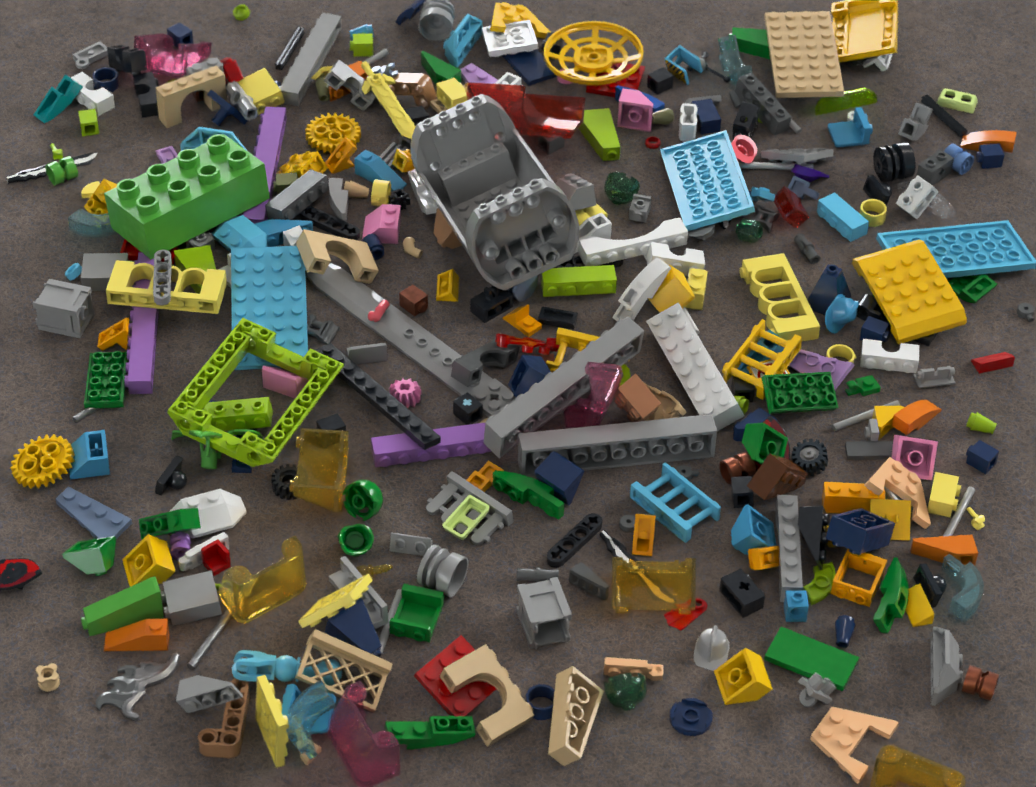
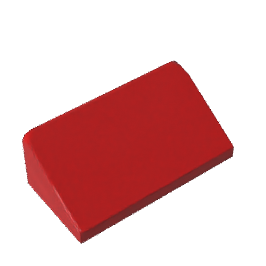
(993, 362)

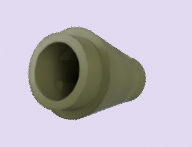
(322, 89)
(663, 116)

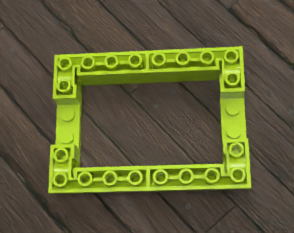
(255, 339)

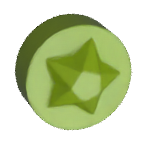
(241, 12)

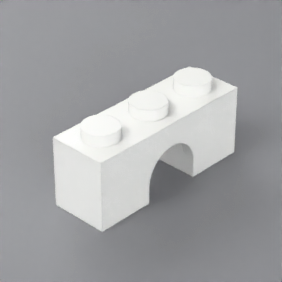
(99, 99)
(691, 258)
(875, 357)

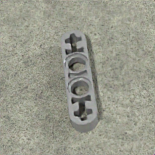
(162, 277)

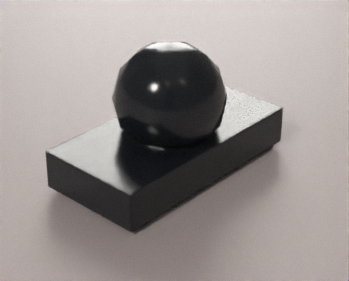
(877, 190)
(171, 477)
(932, 585)

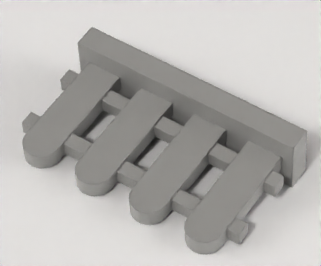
(456, 484)

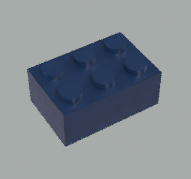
(859, 531)

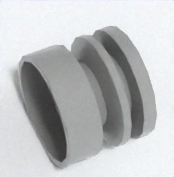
(436, 19)
(442, 570)

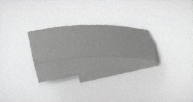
(338, 198)

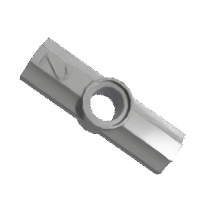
(241, 100)

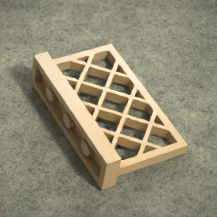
(346, 654)

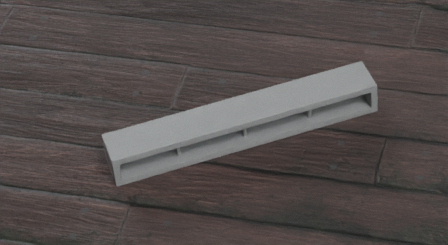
(310, 58)

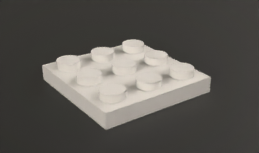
(516, 38)

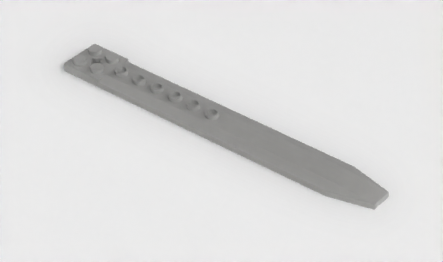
(407, 336)

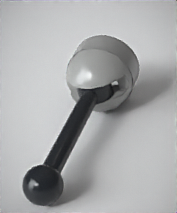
(705, 67)

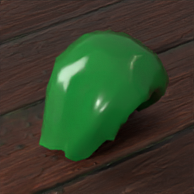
(356, 537)

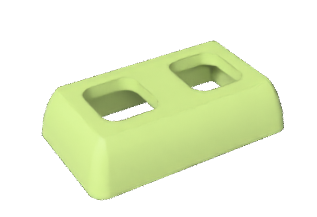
(956, 103)
(459, 516)

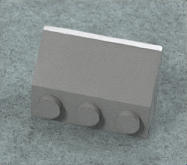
(578, 191)

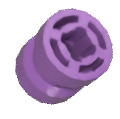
(180, 544)

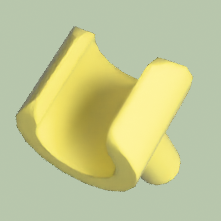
(977, 521)

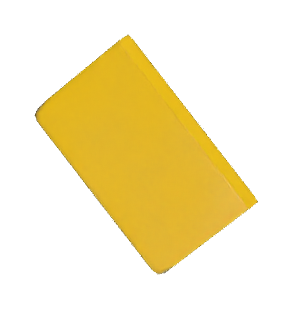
(447, 286)
(918, 607)

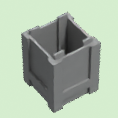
(64, 308)
(543, 613)

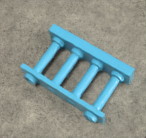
(670, 517)

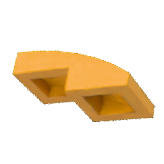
(484, 478)

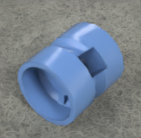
(962, 160)

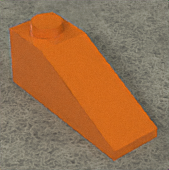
(139, 636)

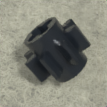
(399, 197)

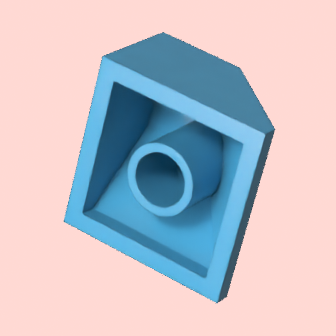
(752, 531)

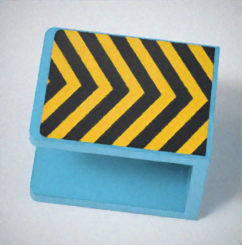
(682, 56)

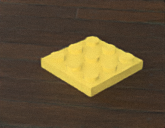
(331, 603)
(271, 721)

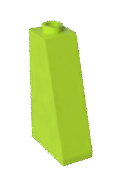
(601, 133)
(195, 257)

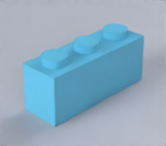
(842, 217)

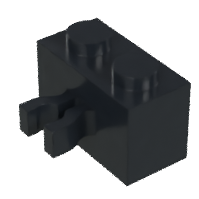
(491, 303)

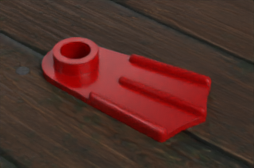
(681, 621)

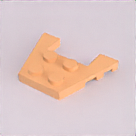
(903, 484)
(841, 733)

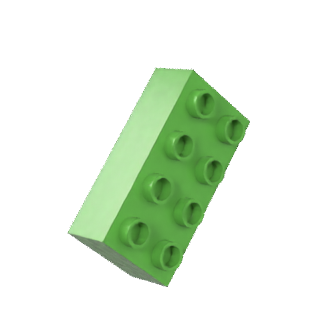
(187, 195)

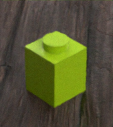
(362, 45)
(88, 122)

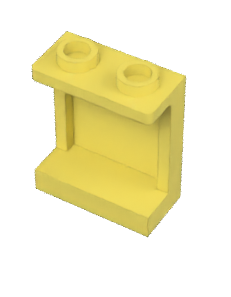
(262, 90)

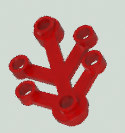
(528, 343)

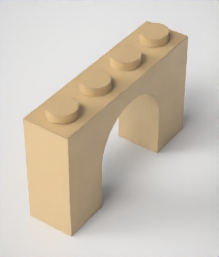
(173, 93)
(317, 246)
(483, 666)

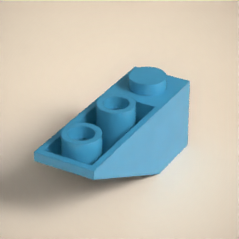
(275, 227)

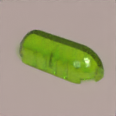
(852, 98)

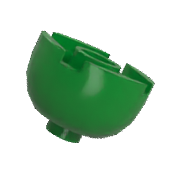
(361, 495)

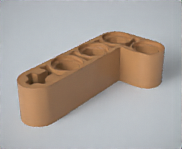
(417, 85)
(227, 740)

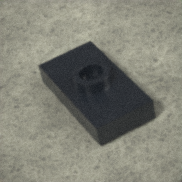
(558, 317)

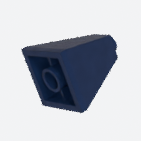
(827, 288)
(355, 628)

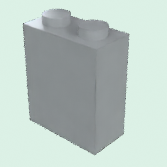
(98, 269)
(191, 598)

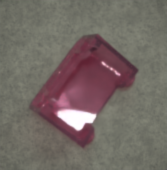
(167, 61)
(603, 383)
(366, 755)

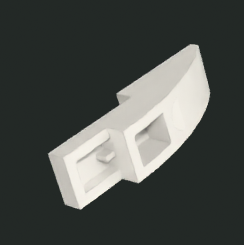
(423, 197)
(641, 288)

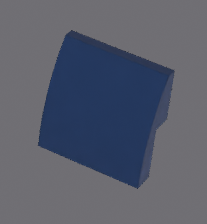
(410, 12)

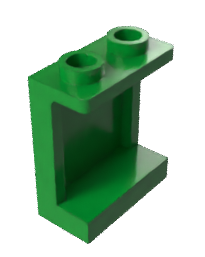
(417, 613)

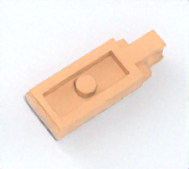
(619, 666)

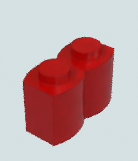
(231, 70)

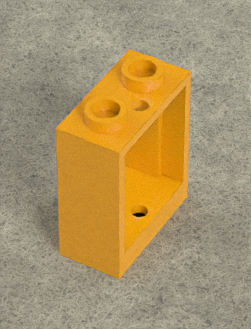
(874, 566)

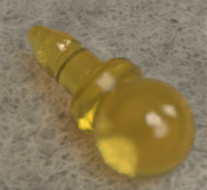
(363, 570)

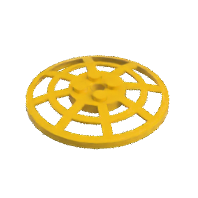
(583, 55)

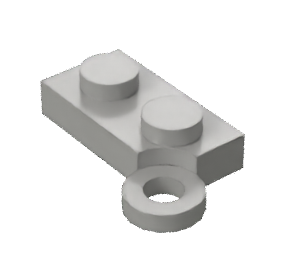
(90, 55)

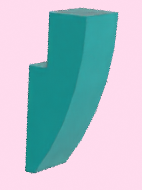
(58, 99)

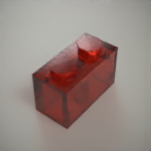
(790, 207)

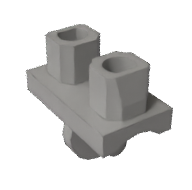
(816, 689)

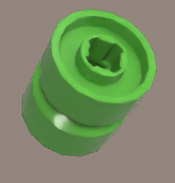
(60, 171)

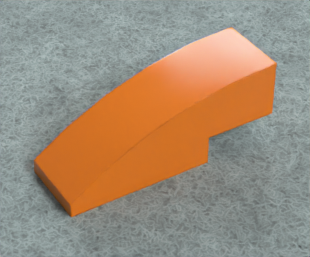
(1004, 138)
(914, 416)

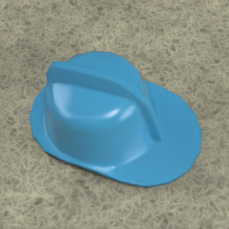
(840, 312)

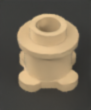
(48, 678)

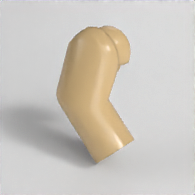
(410, 249)

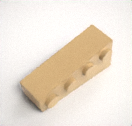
(572, 715)

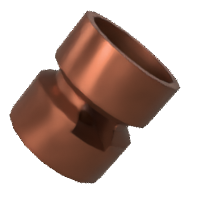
(739, 466)
(980, 682)

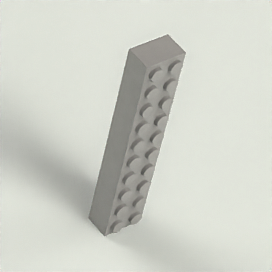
(561, 387)
(621, 443)

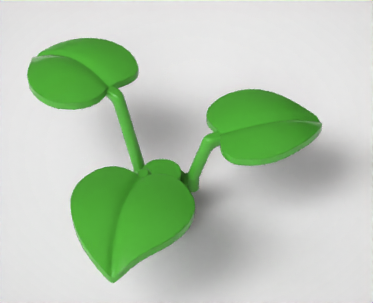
(209, 455)

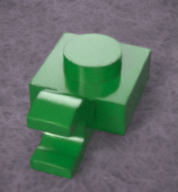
(864, 385)

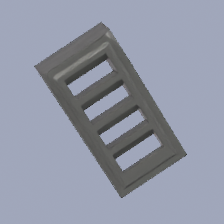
(588, 581)

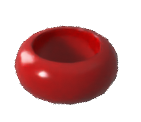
(653, 145)

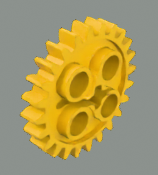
(330, 130)
(42, 461)

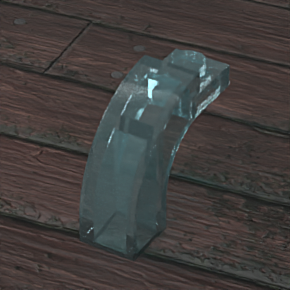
(730, 59)
(90, 224)
(966, 602)
(303, 714)

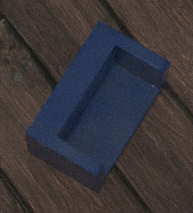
(708, 116)

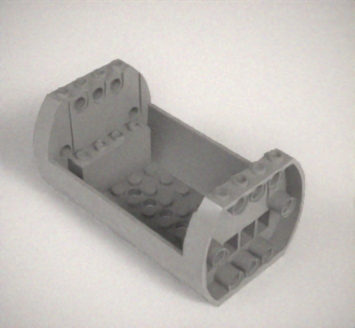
(494, 192)

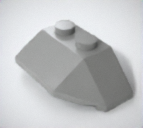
(944, 665)

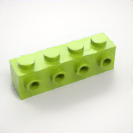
(579, 281)
(240, 413)

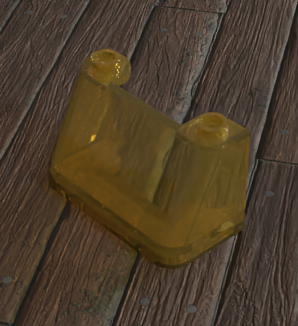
(321, 467)
(653, 585)
(254, 595)
(900, 765)

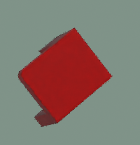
(216, 557)

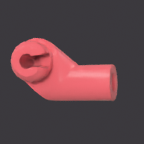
(379, 311)

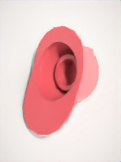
(744, 148)

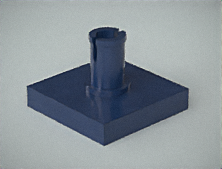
(225, 110)

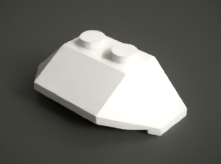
(216, 510)

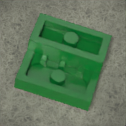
(972, 287)

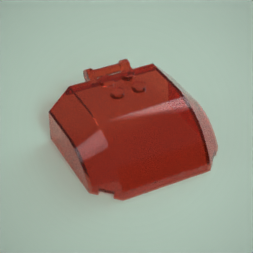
(534, 113)

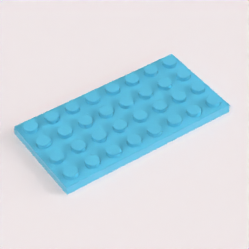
(707, 181)
(969, 247)
(271, 292)

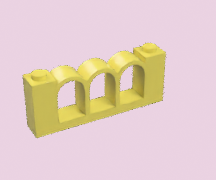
(773, 268)
(126, 273)

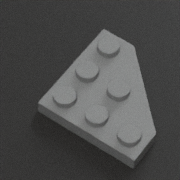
(799, 155)

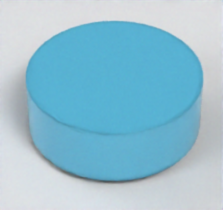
(73, 271)

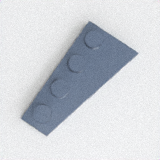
(93, 515)

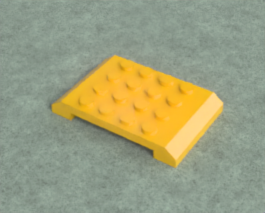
(865, 28)
(911, 291)

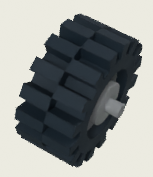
(810, 456)

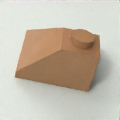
(444, 232)

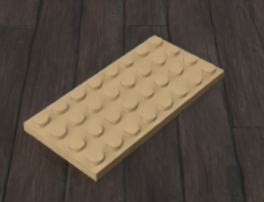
(803, 54)

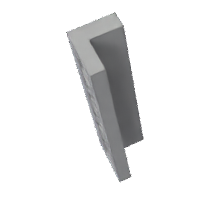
(374, 604)

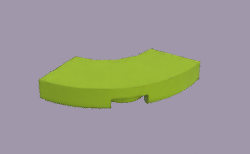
(821, 584)

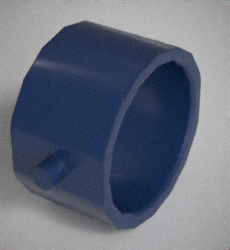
(106, 73)
(541, 690)

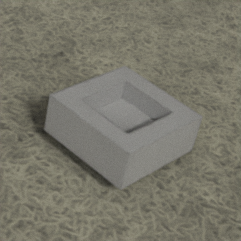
(872, 431)

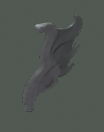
(131, 686)

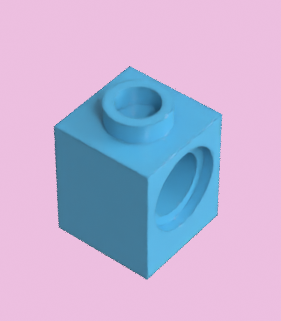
(796, 606)

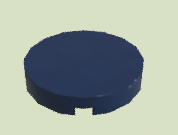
(694, 722)

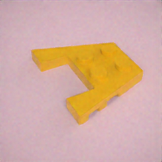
(506, 13)

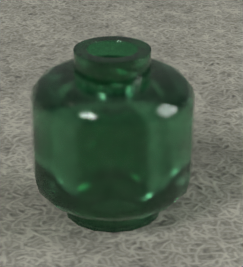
(749, 230)

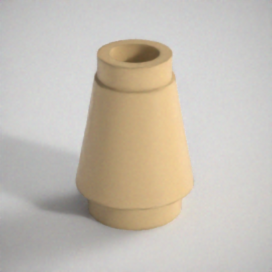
(356, 190)

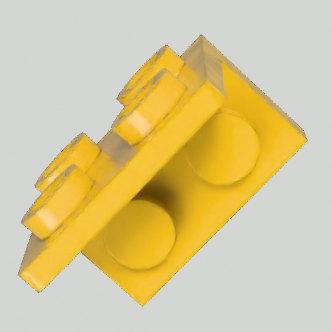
(304, 162)

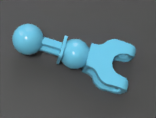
(283, 667)

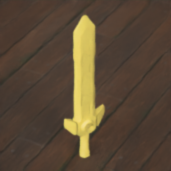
(379, 86)

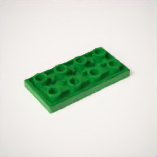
(106, 380)
(799, 392)
(810, 656)

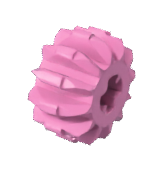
(406, 392)

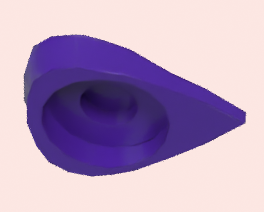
(807, 173)

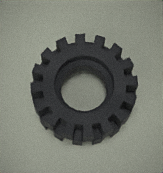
(279, 477)

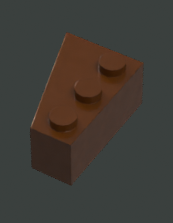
(776, 477)

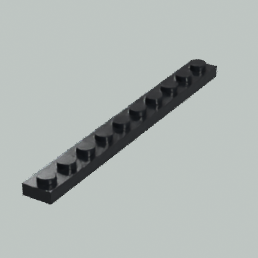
(382, 400)

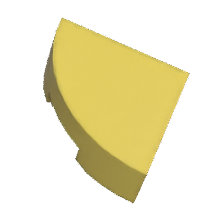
(89, 189)

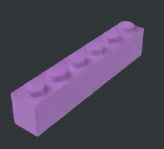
(454, 442)

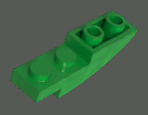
(524, 489)
(895, 598)
(435, 732)

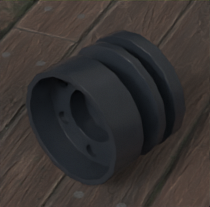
(894, 162)

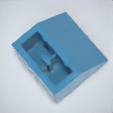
(90, 455)

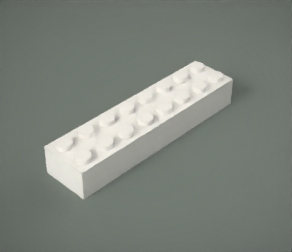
(694, 366)

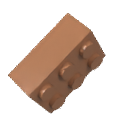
(636, 399)

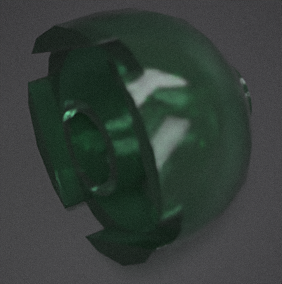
(620, 188)
(626, 690)

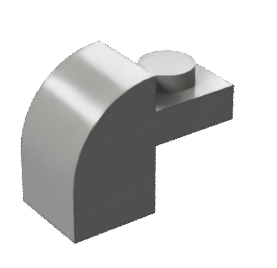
(917, 123)

